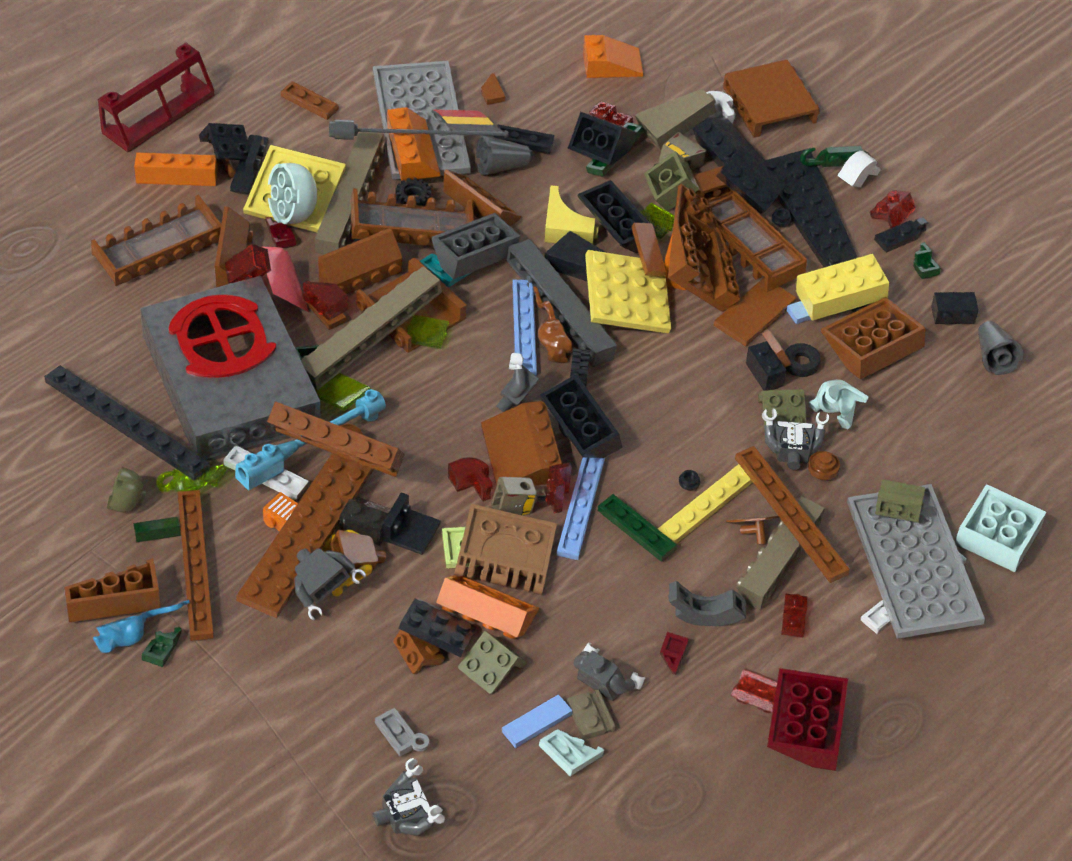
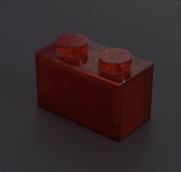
(248, 264)

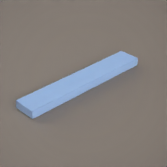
(524, 323)
(580, 508)

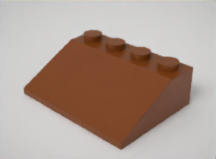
(874, 337)
(521, 443)

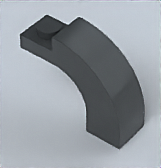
(707, 611)

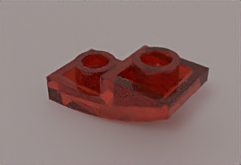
(609, 113)
(794, 615)

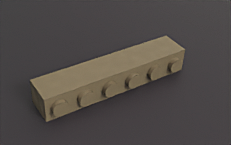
(774, 560)

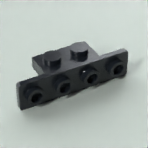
(248, 169)

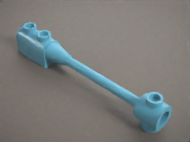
(270, 461)

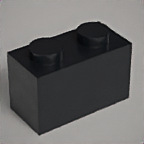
(954, 308)
(765, 366)

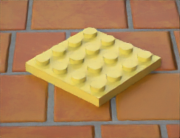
(324, 171)
(624, 294)

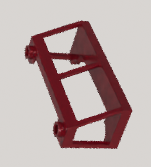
(194, 94)

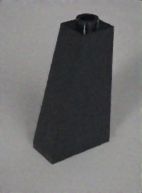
(568, 255)

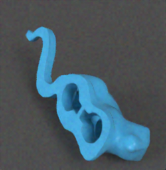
(128, 630)

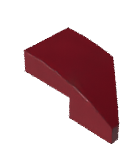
(280, 233)
(673, 650)

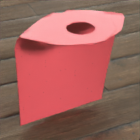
(284, 278)

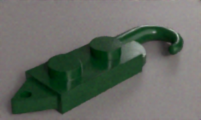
(830, 156)

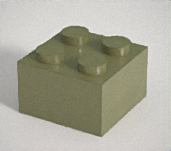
(666, 178)

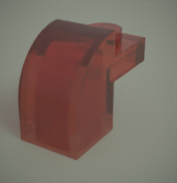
(471, 473)

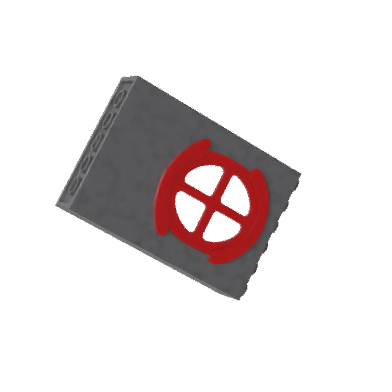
(233, 398)

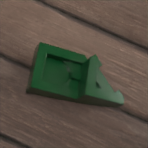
(924, 264)
(161, 647)

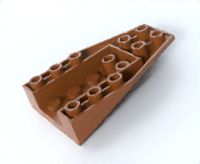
(700, 254)

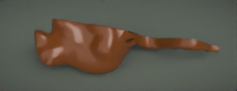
(552, 333)

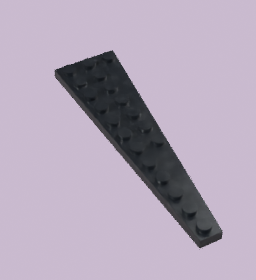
(813, 210)

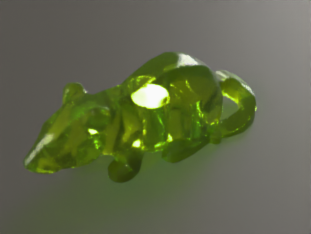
(183, 483)

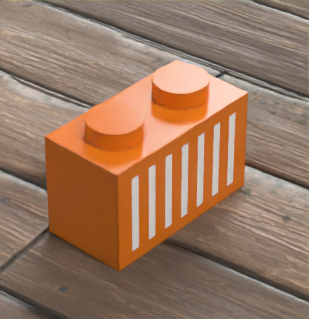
(278, 511)

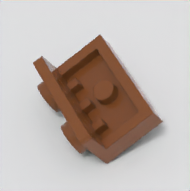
(417, 651)

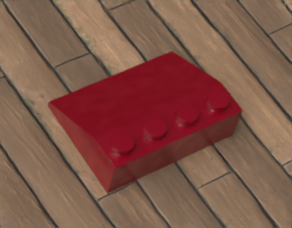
(808, 717)

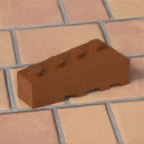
(114, 594)

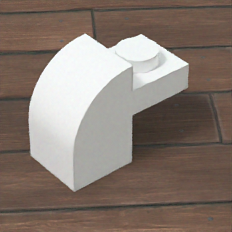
(723, 106)
(858, 168)

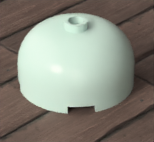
(291, 193)

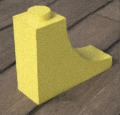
(562, 220)

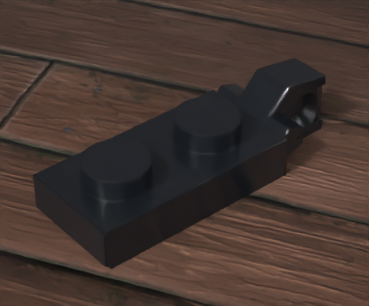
(901, 234)

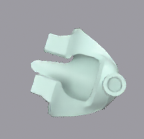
(838, 397)

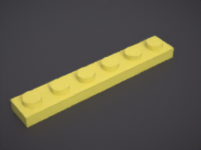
(706, 504)

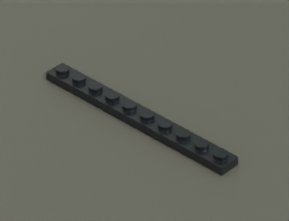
(127, 423)

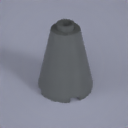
(501, 155)
(998, 349)

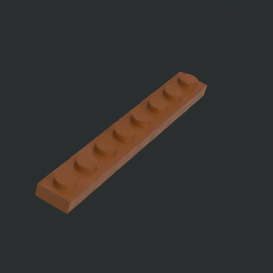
(792, 514)
(195, 565)

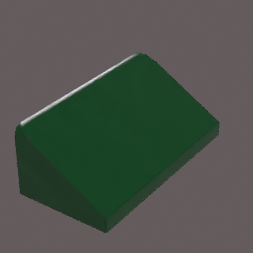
(157, 529)

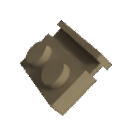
(590, 714)

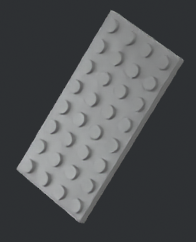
(422, 89)
(916, 568)

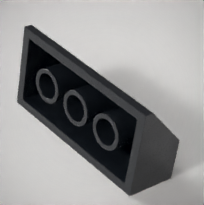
(722, 140)
(614, 212)
(582, 419)

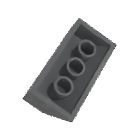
(474, 245)

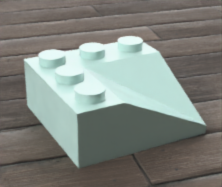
(1000, 528)

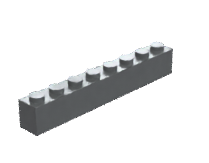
(567, 307)

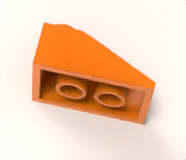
(610, 58)

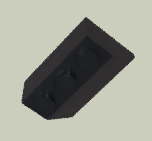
(601, 139)
(751, 180)

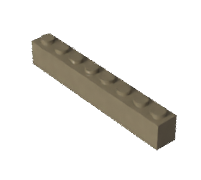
(358, 173)
(371, 327)

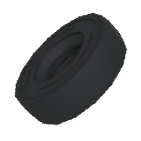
(806, 350)

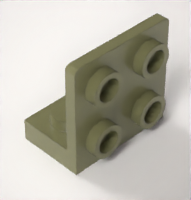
(787, 403)
(900, 500)
(490, 662)

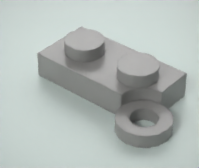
(399, 733)

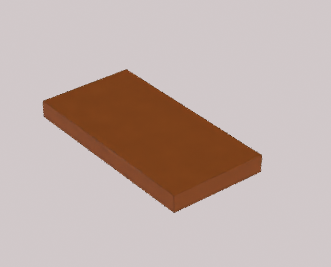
(754, 312)

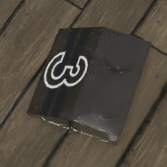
(364, 518)

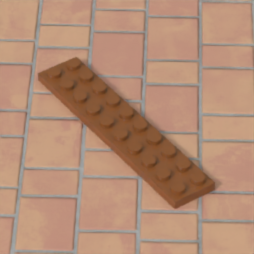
(307, 527)

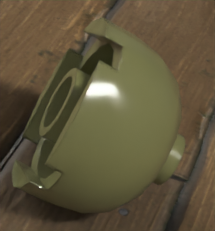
(126, 491)

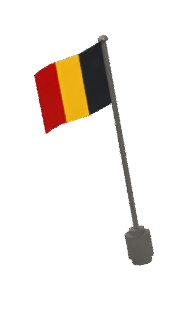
(460, 121)

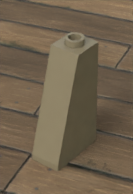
(676, 116)

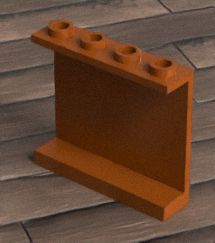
(769, 95)
(443, 307)

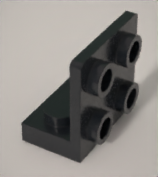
(227, 140)
(407, 527)

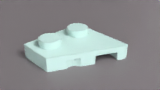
(569, 751)

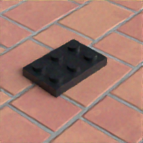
(437, 627)

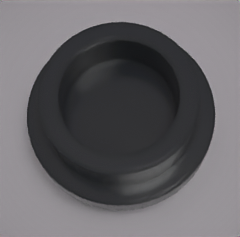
(781, 217)
(689, 480)

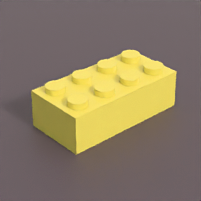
(842, 287)

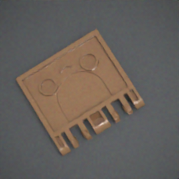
(507, 546)

